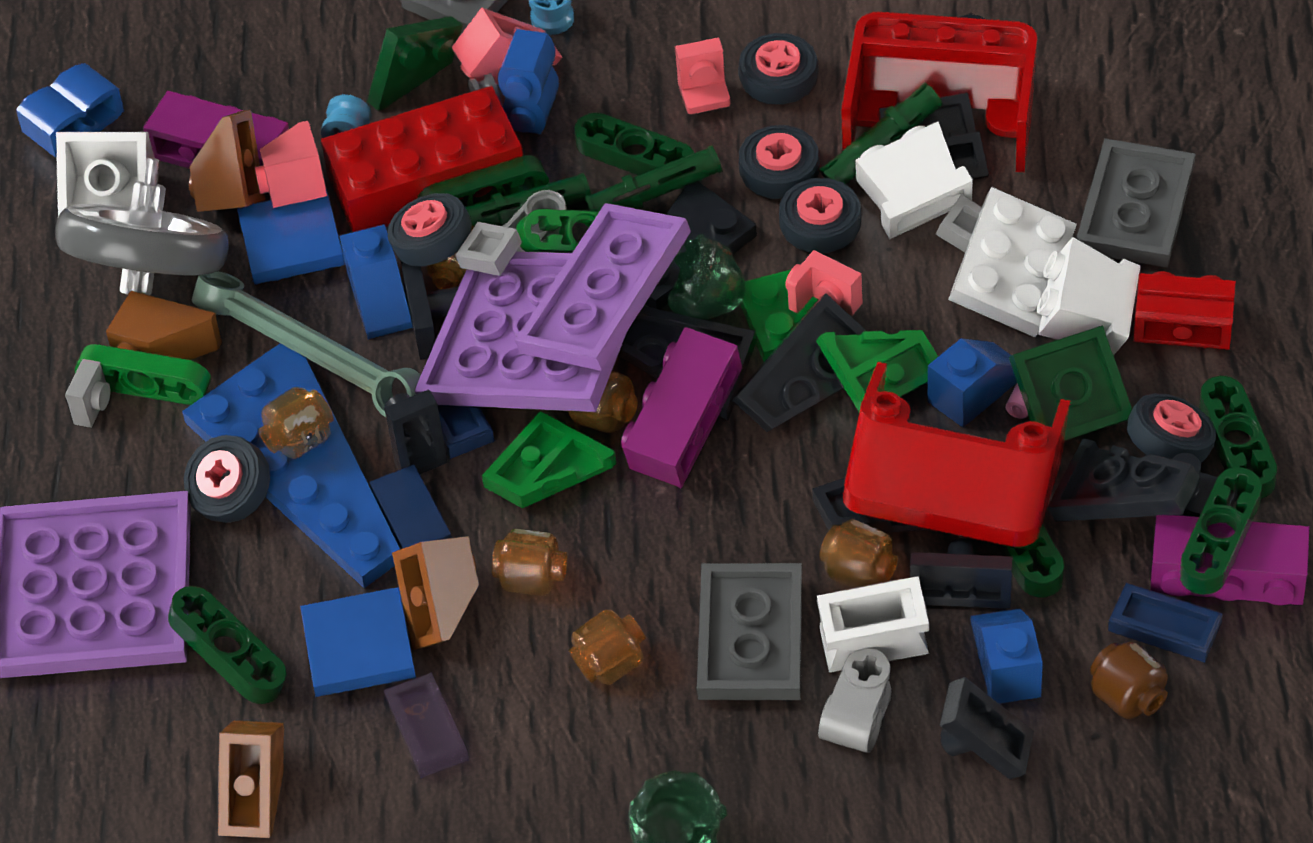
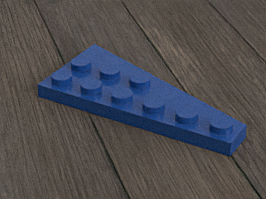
(319, 490)

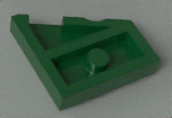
(411, 57)

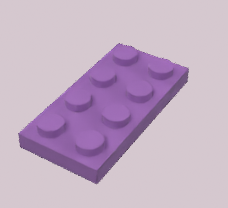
(603, 286)

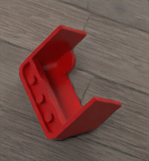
(953, 56)
(951, 477)

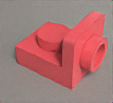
(702, 76)
(823, 276)

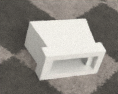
(912, 179)
(1087, 293)
(874, 617)

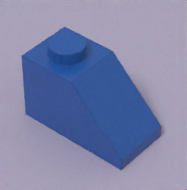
(376, 281)
(969, 379)
(1008, 655)

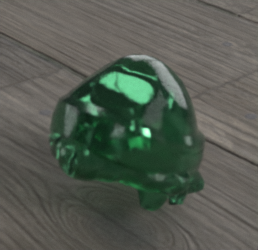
(708, 280)
(676, 810)

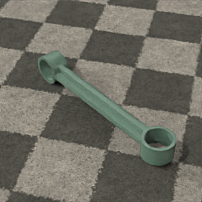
(225, 296)

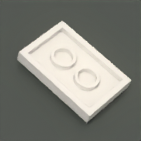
(1008, 259)

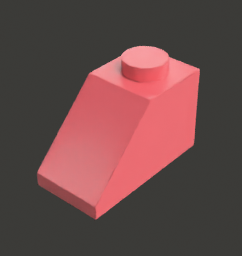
(486, 42)
(291, 168)

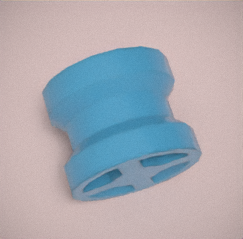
(552, 15)
(345, 113)

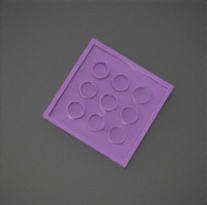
(477, 350)
(92, 583)

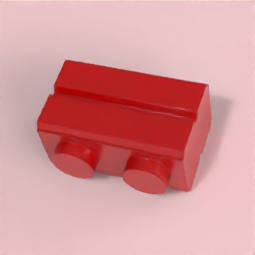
(1184, 310)

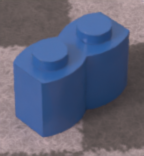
(529, 80)
(74, 103)

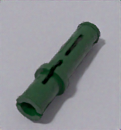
(887, 130)
(705, 163)
(572, 189)

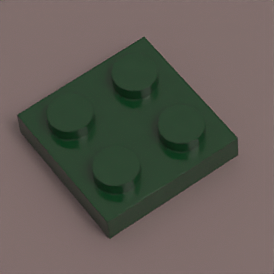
(1073, 370)

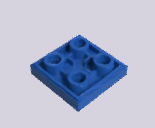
(290, 239)
(357, 642)

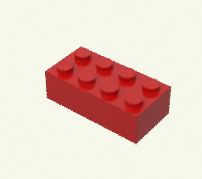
(395, 158)

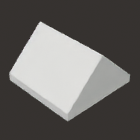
(100, 167)

